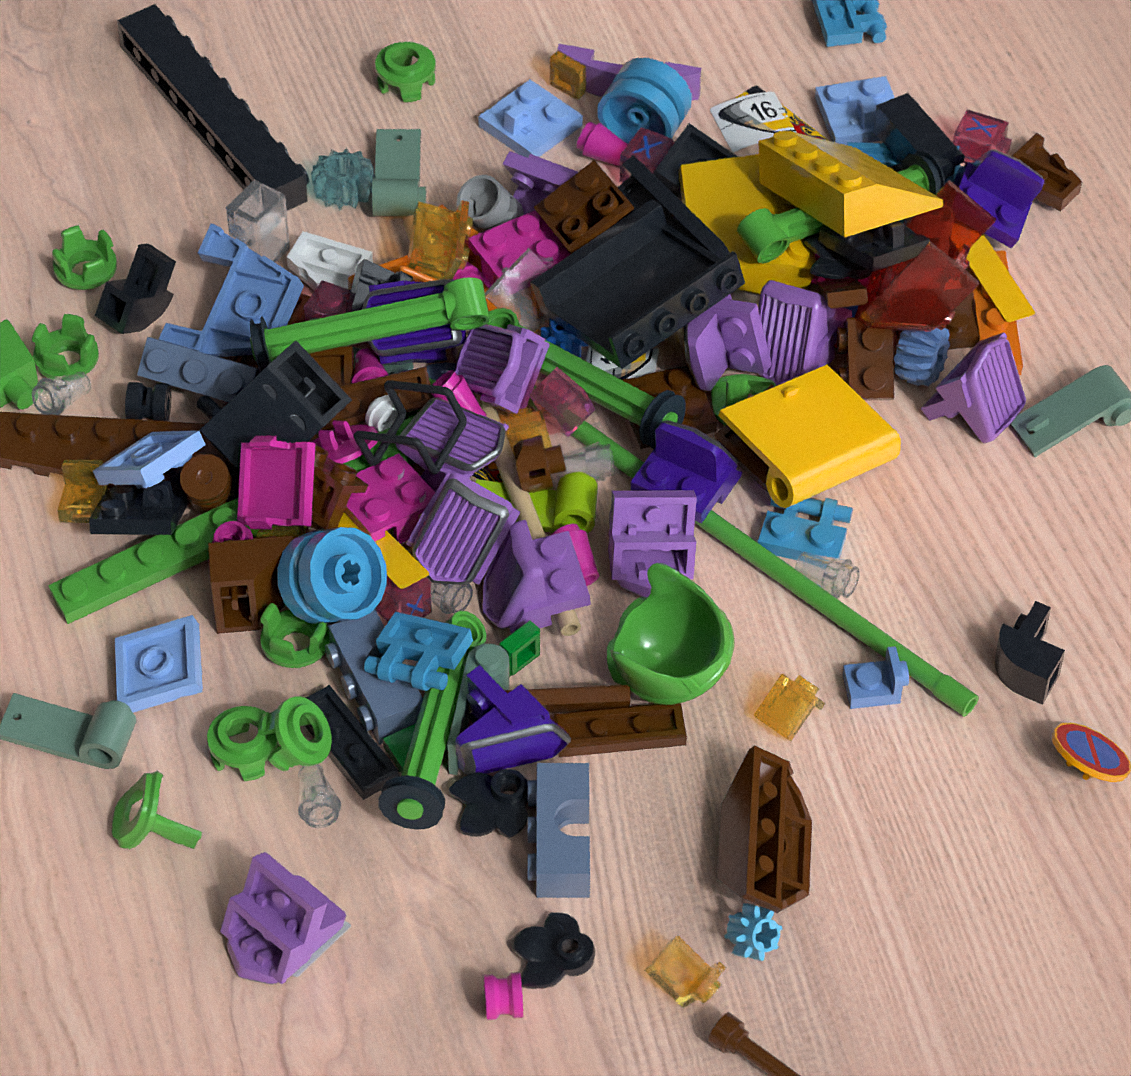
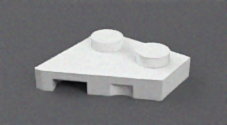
(324, 259)

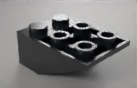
(285, 400)

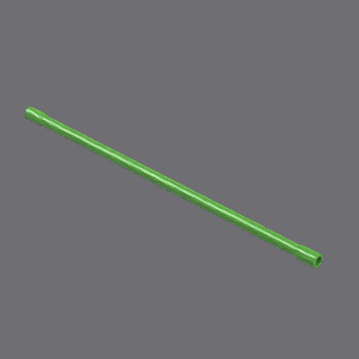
(941, 685)

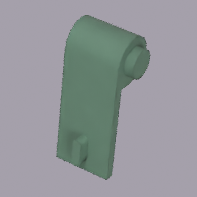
(397, 173)
(1074, 407)
(496, 664)
(67, 733)

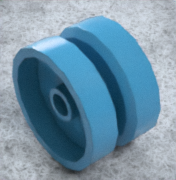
(645, 96)
(332, 575)

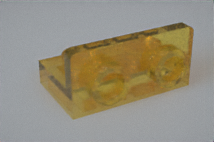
(439, 240)

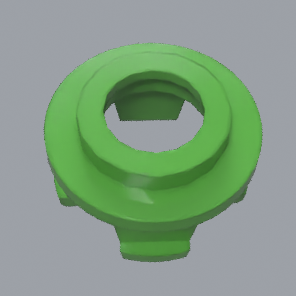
(395, 68)
(75, 250)
(69, 338)
(281, 652)
(294, 747)
(248, 756)

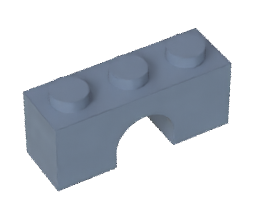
(194, 370)
(382, 704)
(560, 859)

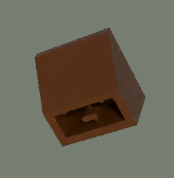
(583, 207)
(245, 581)

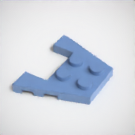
(250, 290)

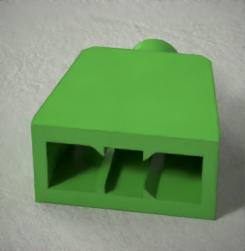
(17, 369)

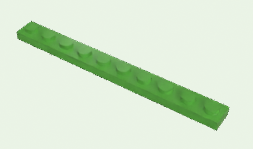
(159, 556)

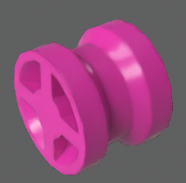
(503, 996)

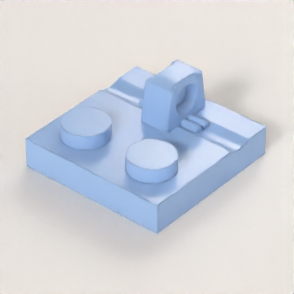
(851, 108)
(530, 120)
(150, 458)
(159, 664)

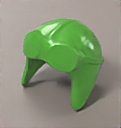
(671, 641)

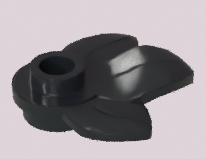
(832, 264)
(488, 806)
(549, 950)

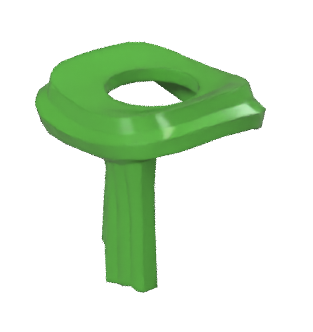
(734, 389)
(132, 833)

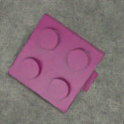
(507, 242)
(275, 483)
(392, 499)

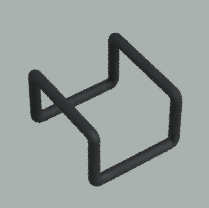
(391, 436)

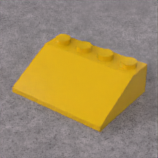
(839, 183)
(726, 193)

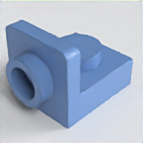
(876, 682)

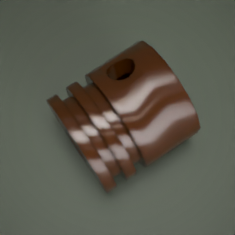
(207, 482)

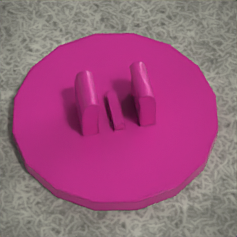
(341, 441)

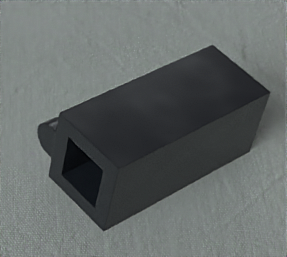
(909, 129)

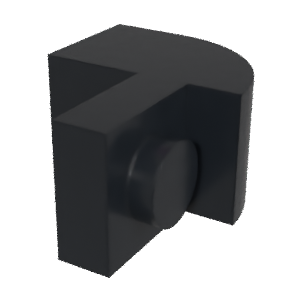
(141, 298)
(1025, 660)

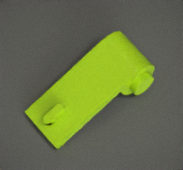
(569, 504)

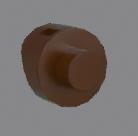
(537, 464)

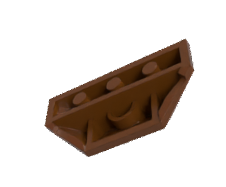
(765, 834)

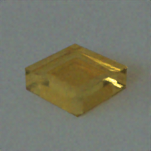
(567, 75)

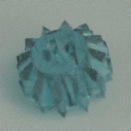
(343, 178)

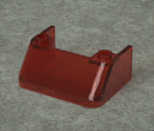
(928, 288)

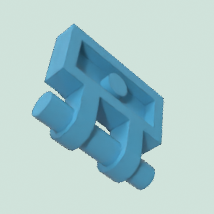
(842, 24)
(791, 536)
(420, 640)

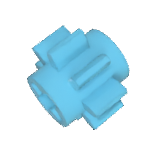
(753, 932)

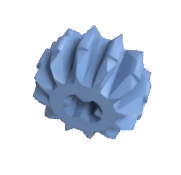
(921, 356)

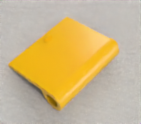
(812, 434)

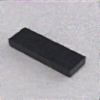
(352, 746)

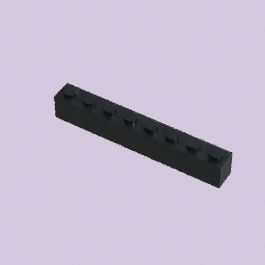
(210, 105)

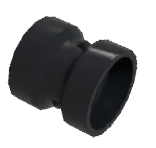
(148, 401)

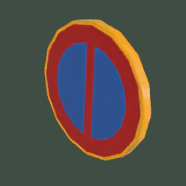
(1091, 752)

